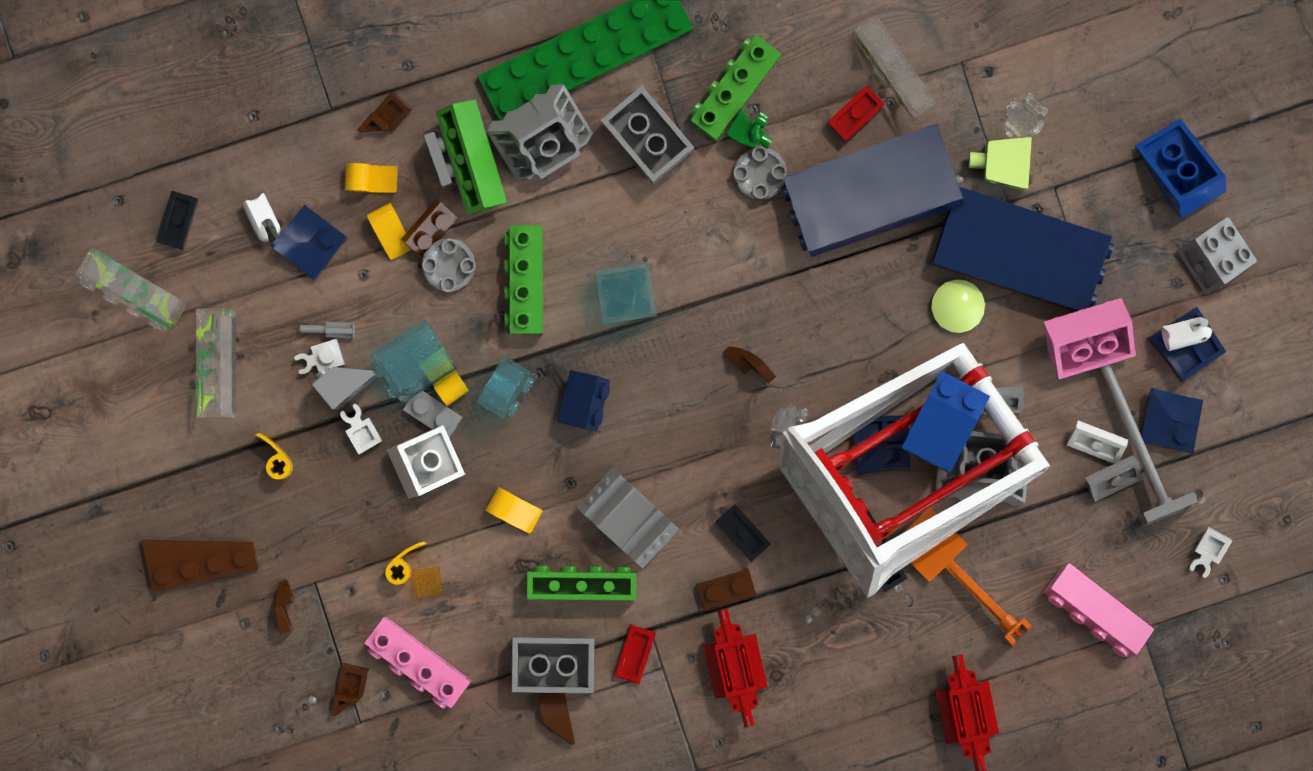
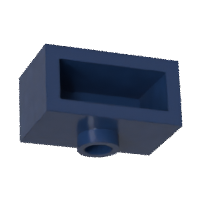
(584, 401)

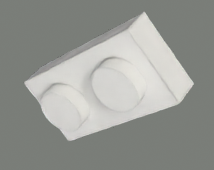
(1097, 442)

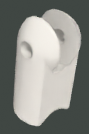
(260, 216)
(1186, 333)

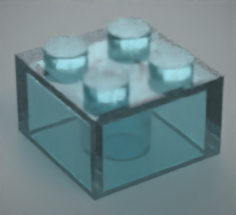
(625, 294)
(506, 388)

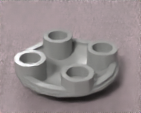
(760, 173)
(448, 265)

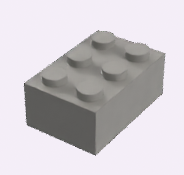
(647, 135)
(553, 664)

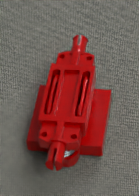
(735, 667)
(967, 713)

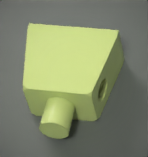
(1004, 162)

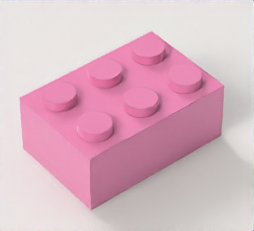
(1090, 338)

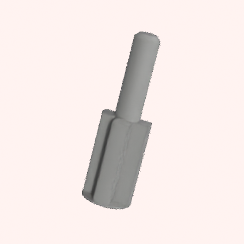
(332, 329)

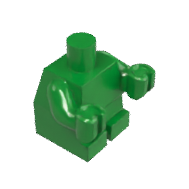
(749, 130)

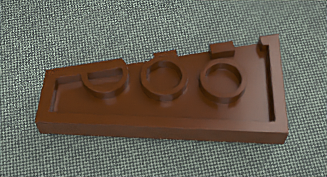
(187, 562)

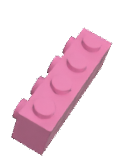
(1098, 611)
(417, 662)

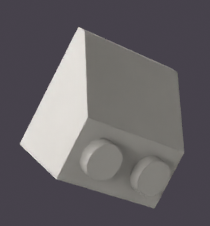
(342, 384)

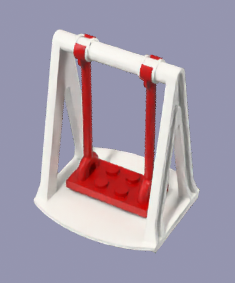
(845, 518)

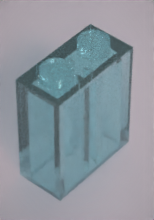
(412, 362)

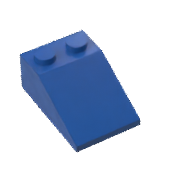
(1182, 168)
(945, 422)

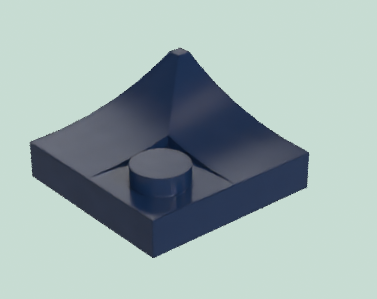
(309, 242)
(1192, 358)
(1171, 421)
(886, 455)

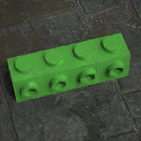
(735, 88)
(474, 161)
(525, 279)
(581, 585)

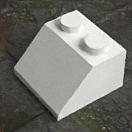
(425, 462)

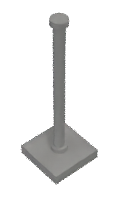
(1165, 504)

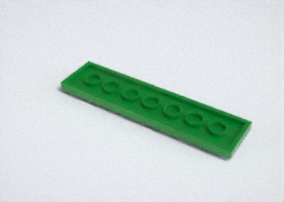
(585, 52)

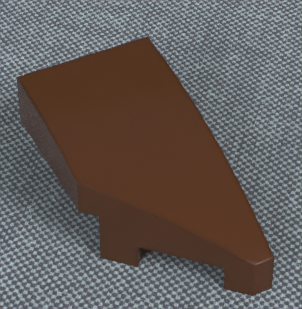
(387, 115)
(746, 360)
(283, 596)
(350, 687)
(556, 715)

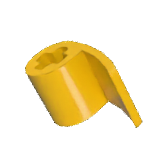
(370, 178)
(389, 230)
(450, 388)
(281, 456)
(513, 510)
(397, 561)

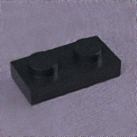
(177, 220)
(743, 532)

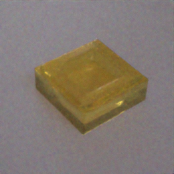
(428, 581)

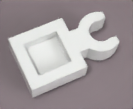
(324, 355)
(362, 433)
(1212, 548)

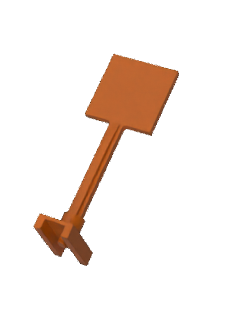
(942, 557)

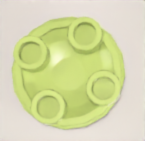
(958, 306)

